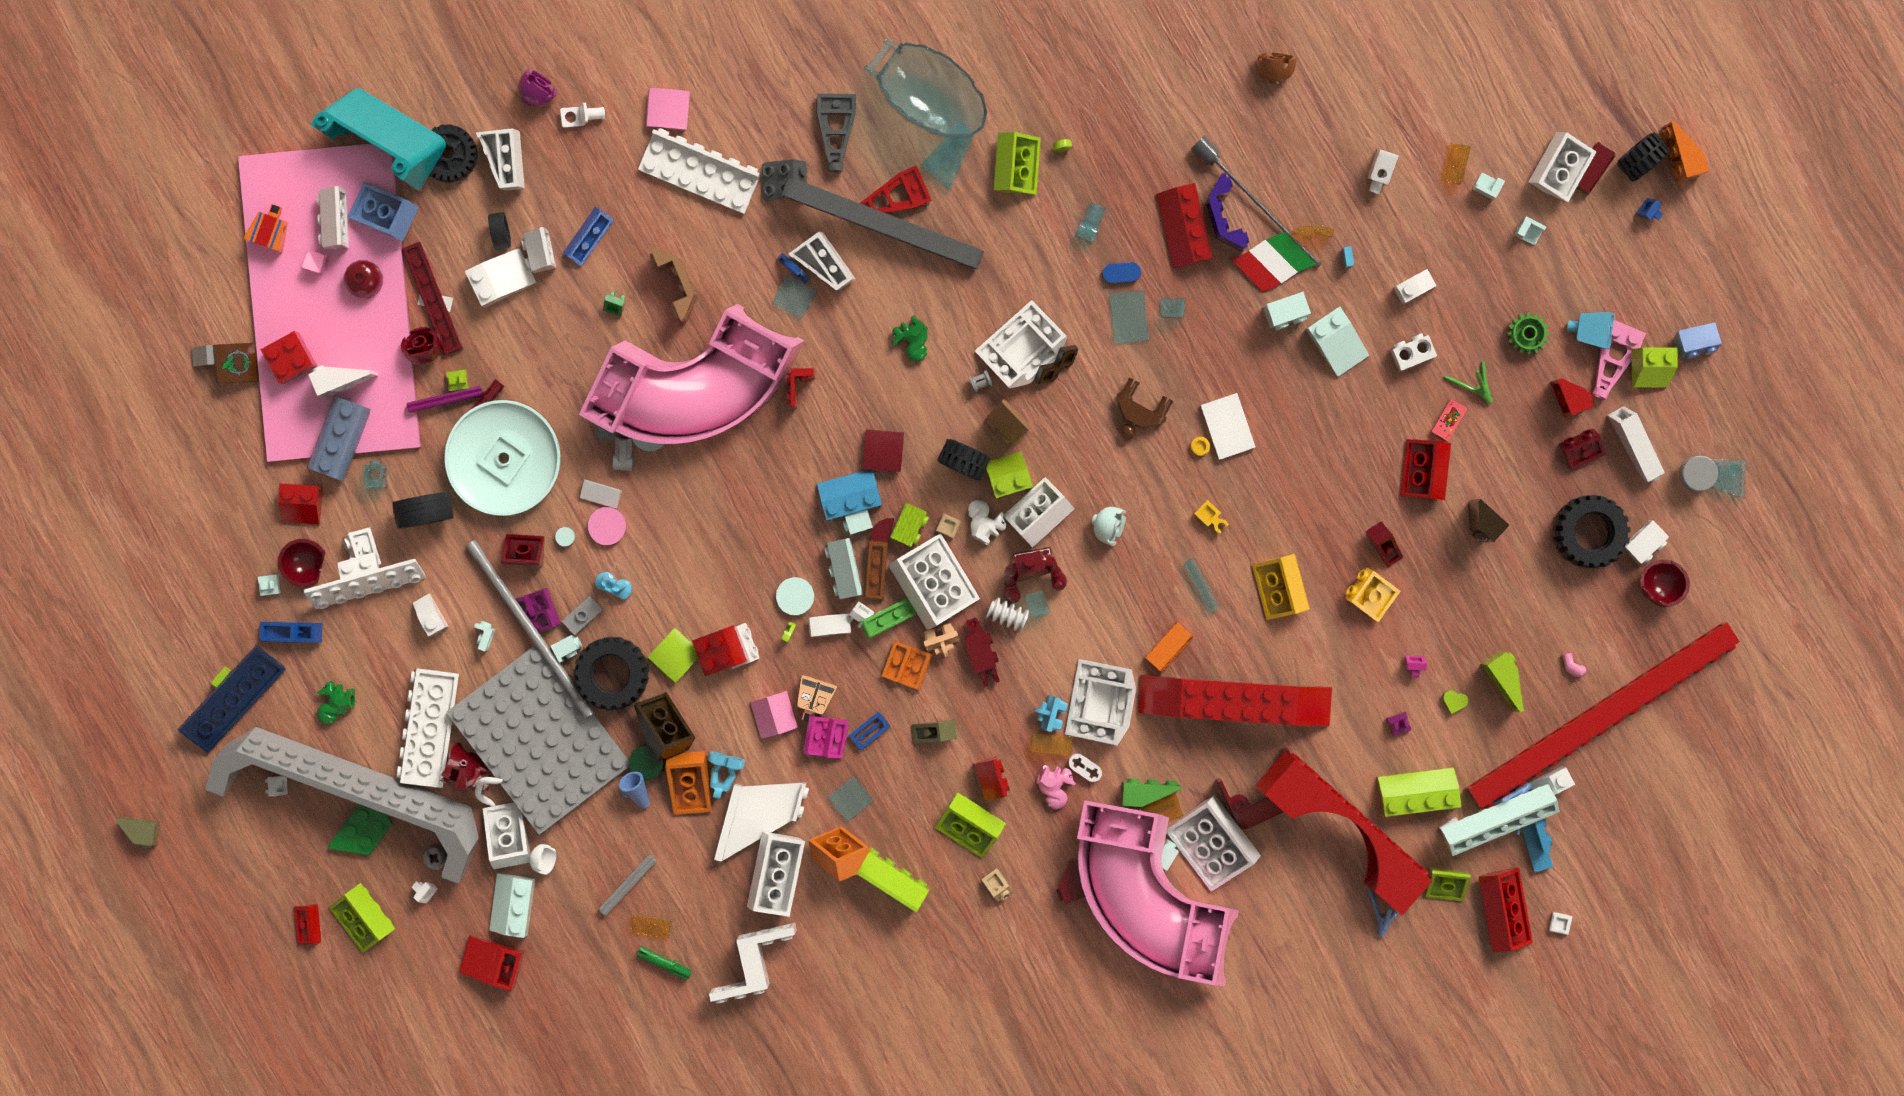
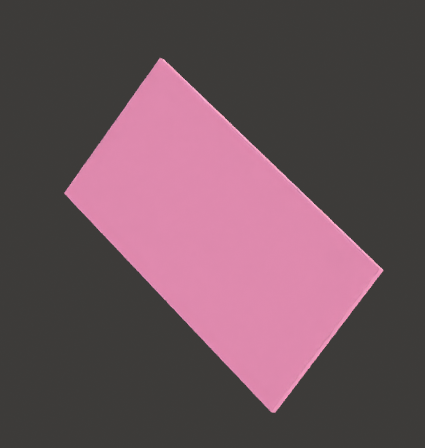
(331, 321)

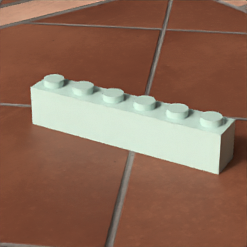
(1500, 819)

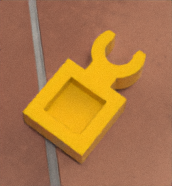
(1209, 514)

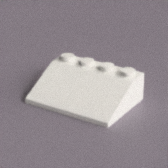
(934, 581)
(1213, 843)

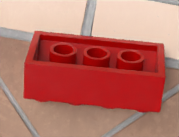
(1184, 225)
(1505, 910)

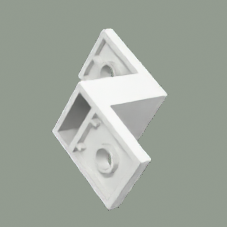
(753, 963)

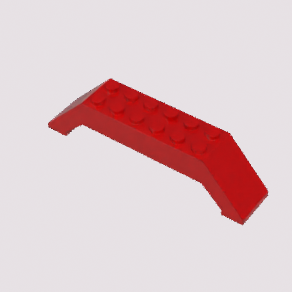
(1235, 701)

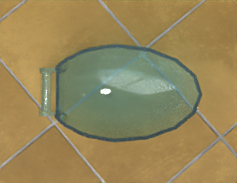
(929, 90)

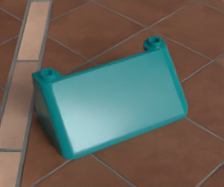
(408, 141)

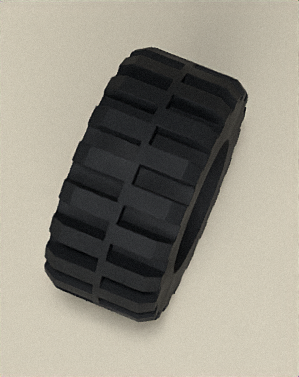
(1616, 538)
(585, 673)

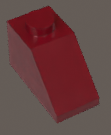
(1384, 544)
(1070, 884)

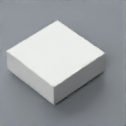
(1560, 923)

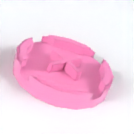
(607, 526)

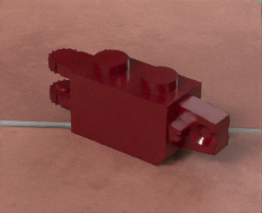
(979, 650)

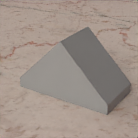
(203, 356)

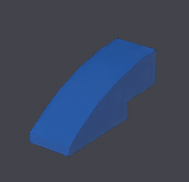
(291, 631)

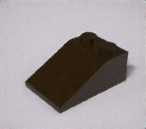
(663, 727)

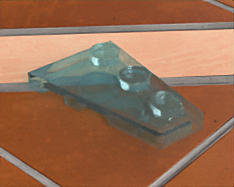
(947, 159)
(1731, 476)

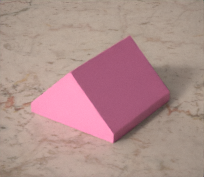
(774, 714)

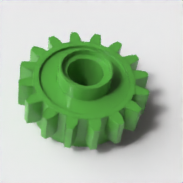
(1538, 333)

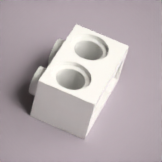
(1415, 356)

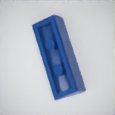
(588, 236)

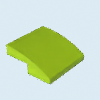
(674, 655)

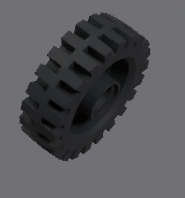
(463, 156)

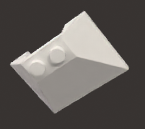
(1022, 346)
(1101, 702)

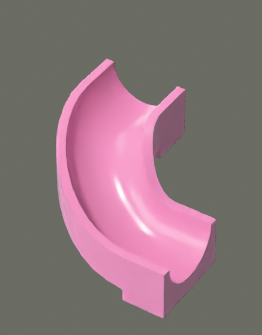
(692, 397)
(1137, 902)

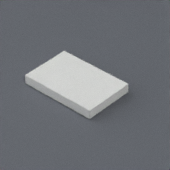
(1227, 426)

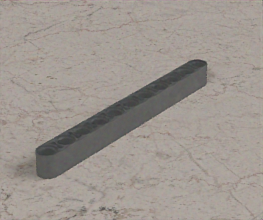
(882, 223)

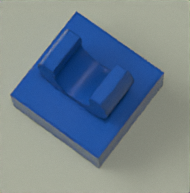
(1649, 209)

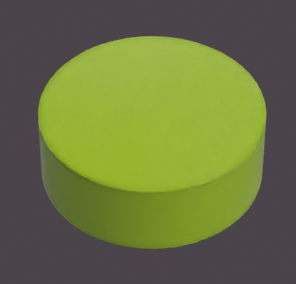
(1062, 145)

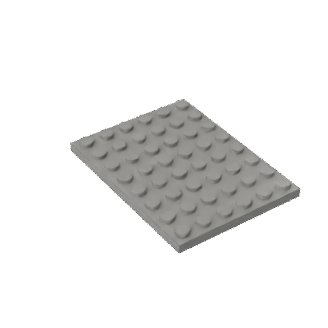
(538, 740)

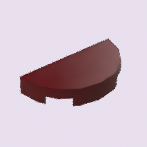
(882, 530)

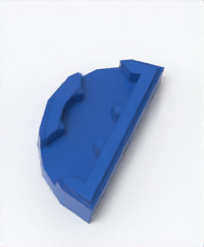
(793, 268)

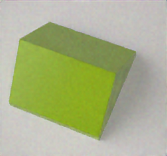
(1447, 884)

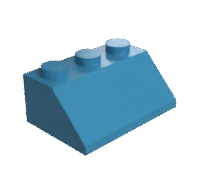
(849, 494)

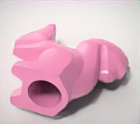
(1050, 785)

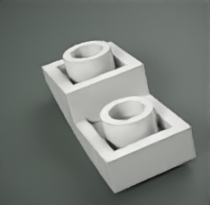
(829, 625)

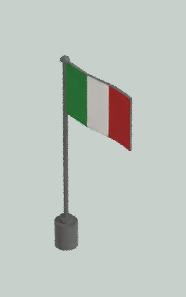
(1275, 257)

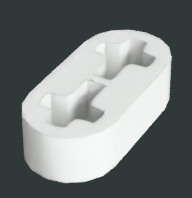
(1082, 771)

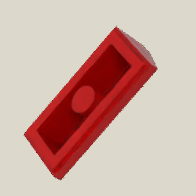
(307, 924)

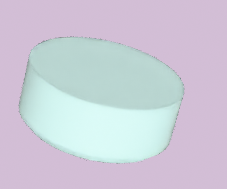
(565, 536)

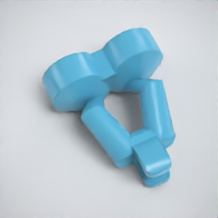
(607, 583)
(719, 760)

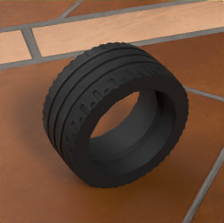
(422, 510)

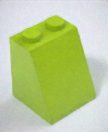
(1008, 475)

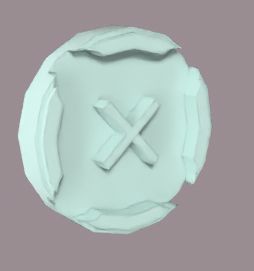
(795, 596)

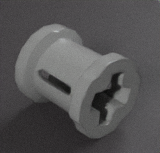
(980, 381)

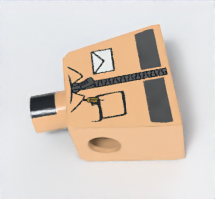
(814, 696)

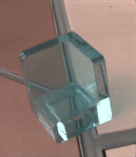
(1172, 308)
(1036, 604)

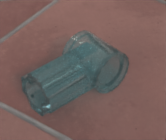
(1089, 226)

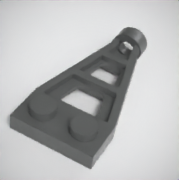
(836, 104)

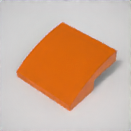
(907, 665)

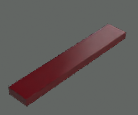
(432, 298)

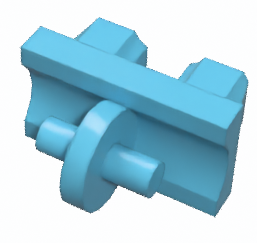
(1048, 713)

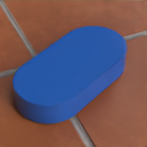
(1121, 272)

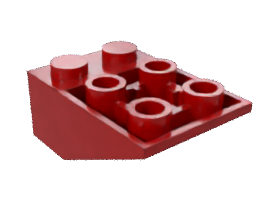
(491, 962)

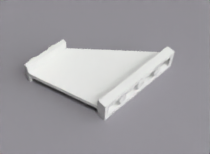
(758, 810)

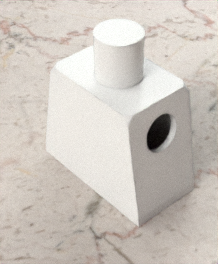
(1385, 161)

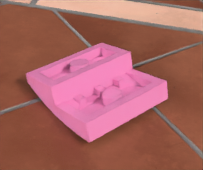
(667, 108)

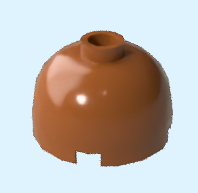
(1276, 66)

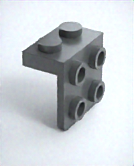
(776, 174)

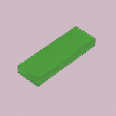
(887, 618)

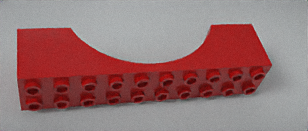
(1303, 791)

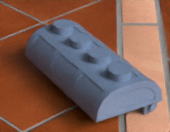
(339, 438)

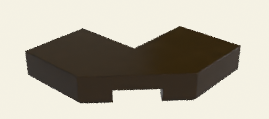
(1064, 359)

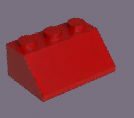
(1425, 469)

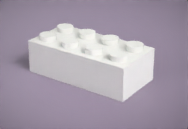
(775, 874)

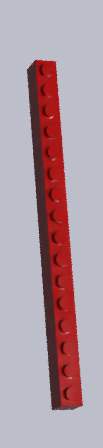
(1602, 715)

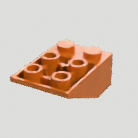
(1685, 155)

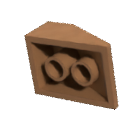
(1007, 422)

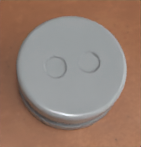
(1698, 473)

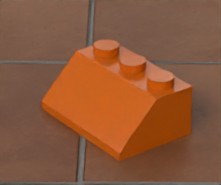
(838, 852)

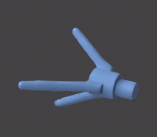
(1522, 790)
(1383, 920)

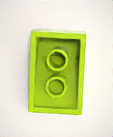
(1505, 676)

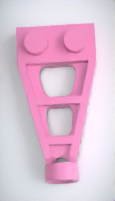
(1627, 337)

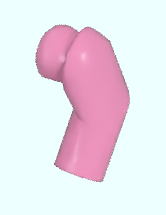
(1571, 667)

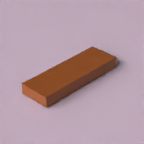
(876, 570)

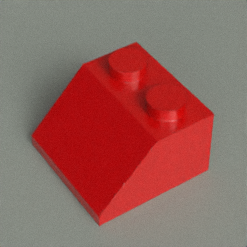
(1571, 397)
(300, 503)

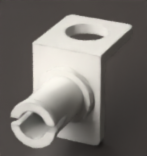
(582, 115)

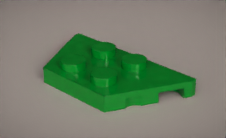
(362, 831)

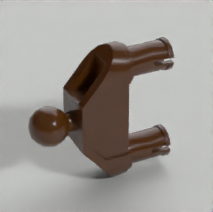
(1138, 414)

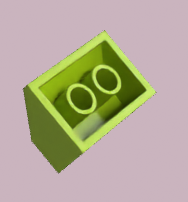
(1017, 163)
(970, 825)
(361, 917)

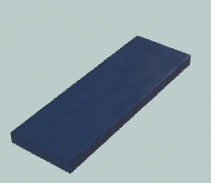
(231, 698)

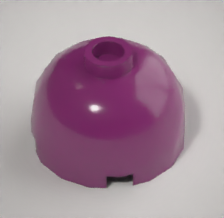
(535, 89)

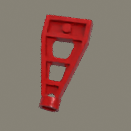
(915, 188)

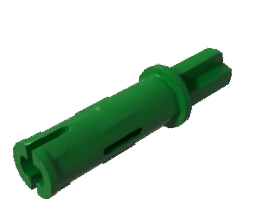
(664, 963)

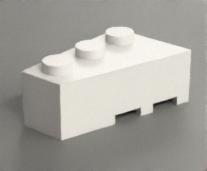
(504, 156)
(823, 260)

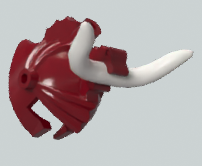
(465, 770)

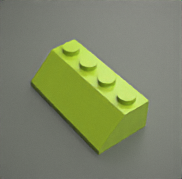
(1419, 792)
(893, 880)

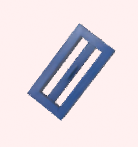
(882, 720)

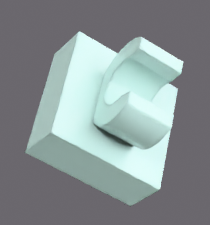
(269, 585)

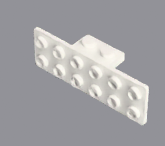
(363, 577)

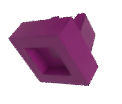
(1399, 723)

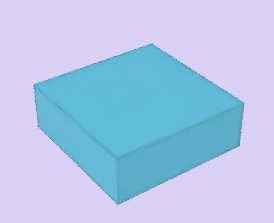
(1347, 257)

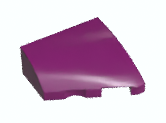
(539, 609)

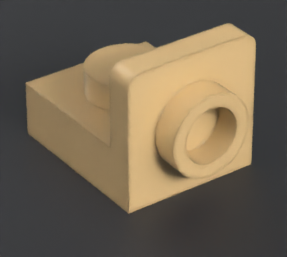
(997, 885)

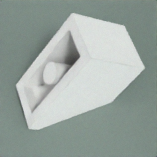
(1414, 286)
(429, 615)
(1558, 780)

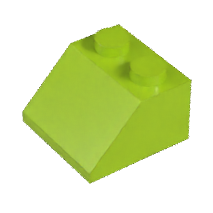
(1653, 367)

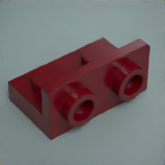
(1582, 448)

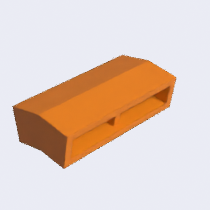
(1169, 647)

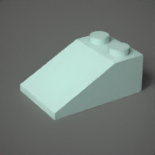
(1338, 341)

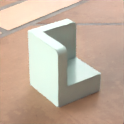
(1488, 186)
(1529, 230)

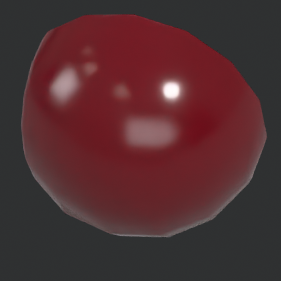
(301, 562)
(1664, 583)

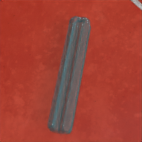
(1201, 585)

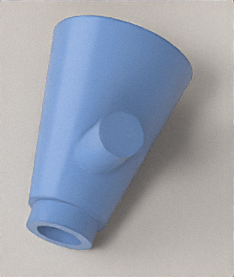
(635, 789)

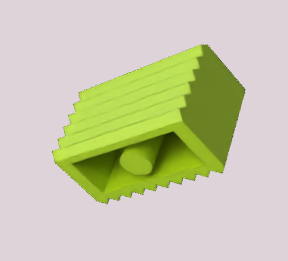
(909, 524)

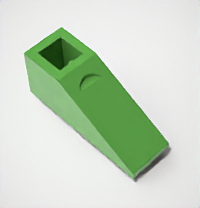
(1140, 794)

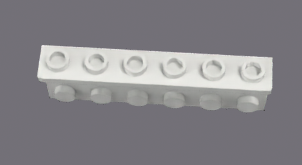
(699, 171)
(427, 727)

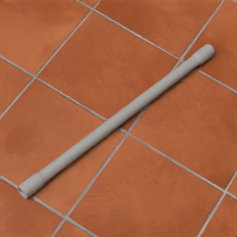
(480, 557)

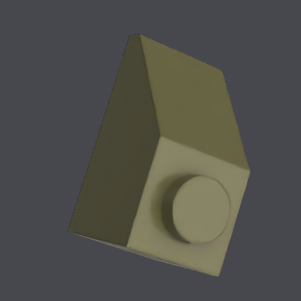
(934, 731)
(140, 831)

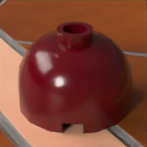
(363, 279)
(421, 346)

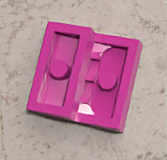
(825, 737)

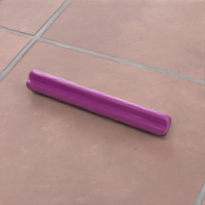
(444, 399)

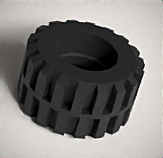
(1643, 157)
(963, 459)

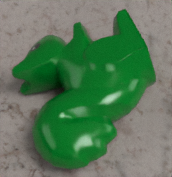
(915, 335)
(338, 704)

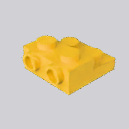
(1372, 594)

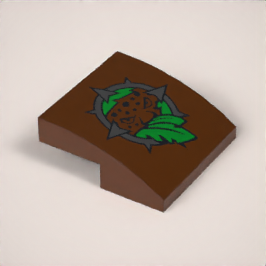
(235, 363)

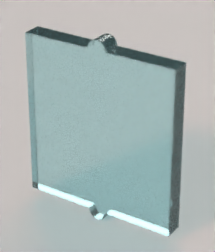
(794, 296)
(850, 798)

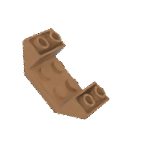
(685, 305)

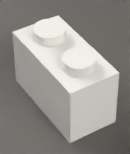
(1645, 542)

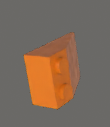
(689, 783)

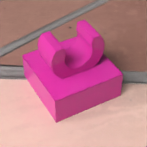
(1415, 664)

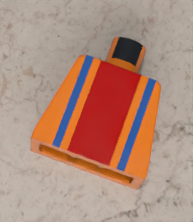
(268, 229)

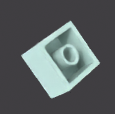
(1287, 310)

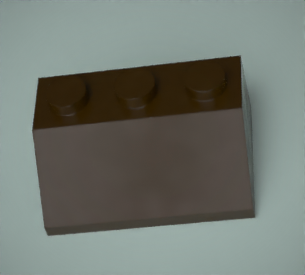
(1485, 522)

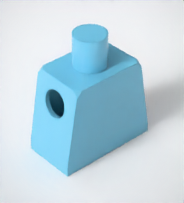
(1594, 328)

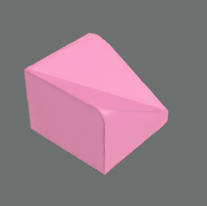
(315, 262)

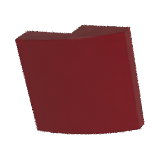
(883, 450)

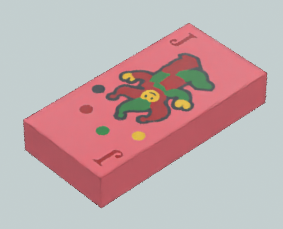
(1449, 420)

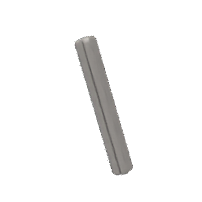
(625, 887)

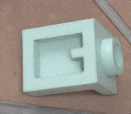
(484, 639)

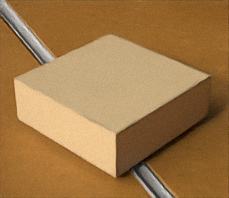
(948, 525)

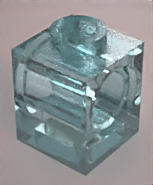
(381, 482)

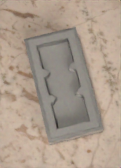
(582, 615)

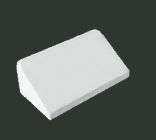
(600, 494)

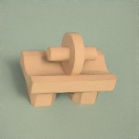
(941, 643)

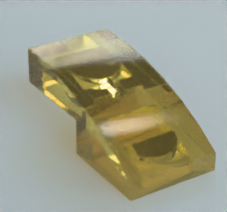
(1307, 231)
(1051, 744)

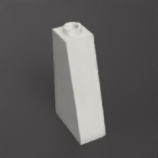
(1636, 443)

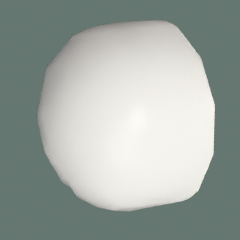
(543, 859)

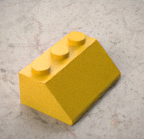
(1280, 587)

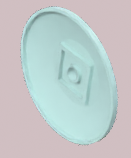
(475, 450)

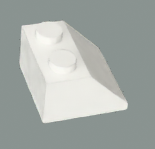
(539, 250)

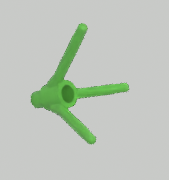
(1481, 390)

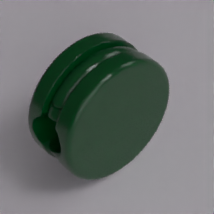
(643, 761)

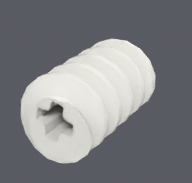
(1007, 614)

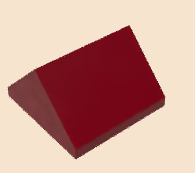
(523, 550)

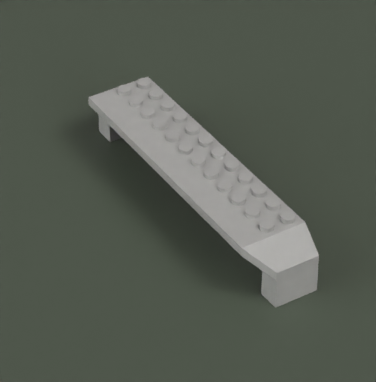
(448, 818)

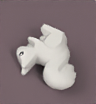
(981, 525)

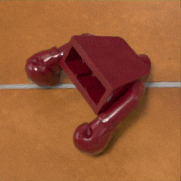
(1029, 567)

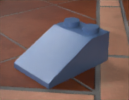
(383, 211)

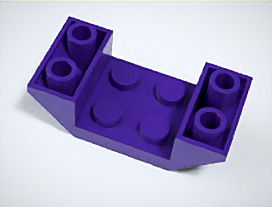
(1235, 239)

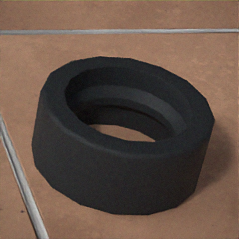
(499, 230)

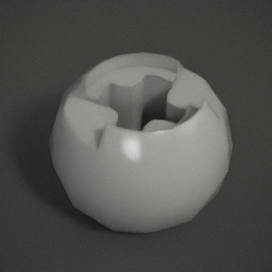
(427, 858)

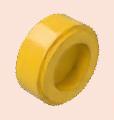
(1200, 446)

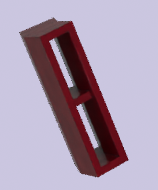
(1596, 168)

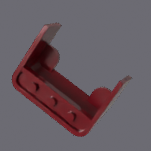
(1246, 814)

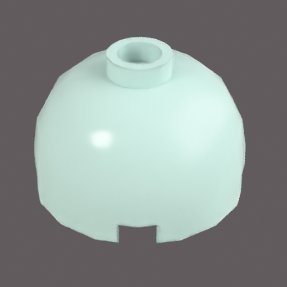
(1109, 524)

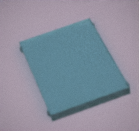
(1129, 316)

